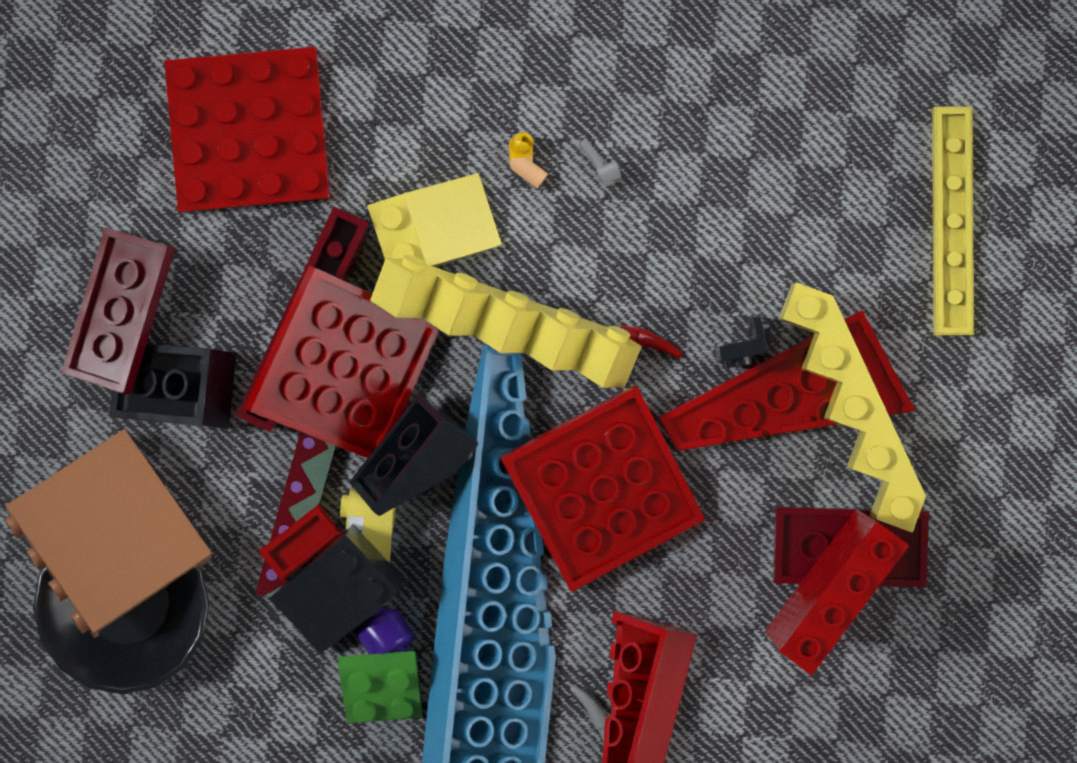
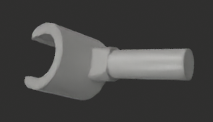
(607, 173)

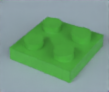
(380, 687)

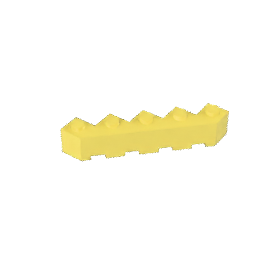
(505, 320)
(856, 405)

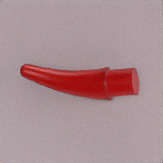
(648, 339)

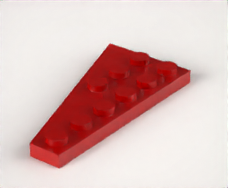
(779, 396)

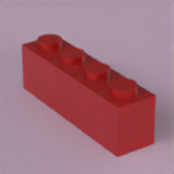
(645, 688)

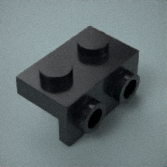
(741, 352)

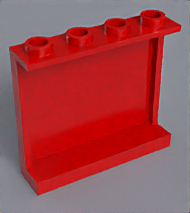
(835, 591)

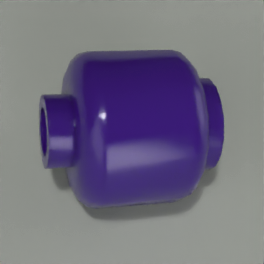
(385, 632)

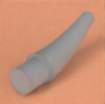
(593, 708)

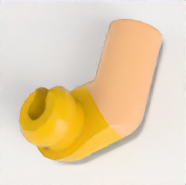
(521, 159)

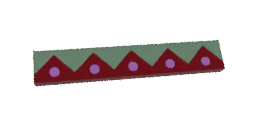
(301, 494)

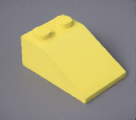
(436, 222)

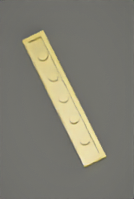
(953, 221)

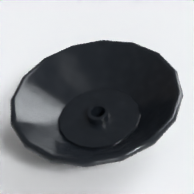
(134, 650)

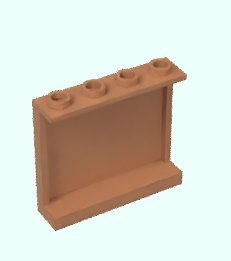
(106, 533)

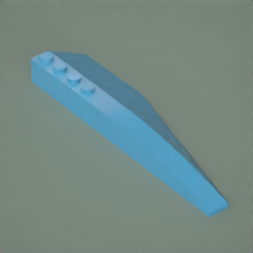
(492, 620)

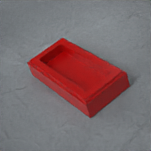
(300, 542)

